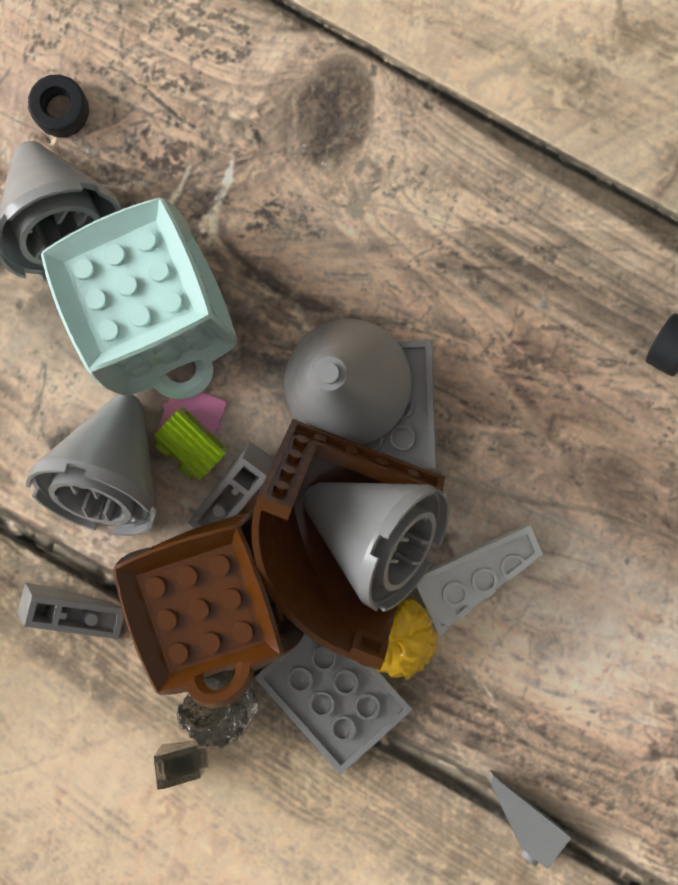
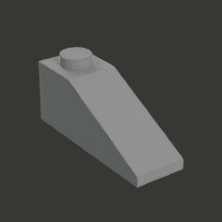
(235, 487)
(68, 612)
(534, 830)

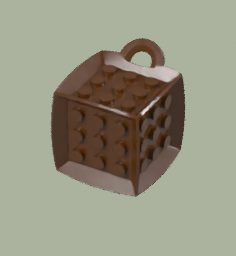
(202, 611)

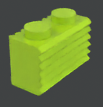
(190, 444)

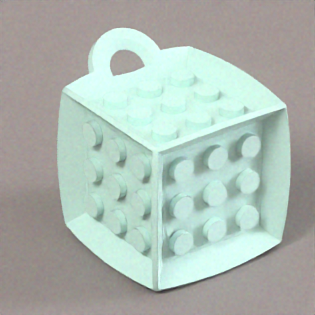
(140, 300)

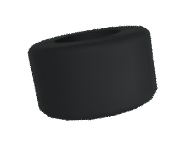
(41, 95)
(664, 349)

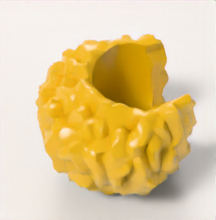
(410, 641)

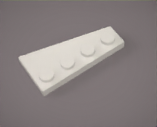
(467, 579)

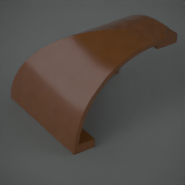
(295, 558)

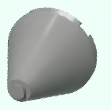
(43, 204)
(349, 380)
(101, 472)
(379, 534)

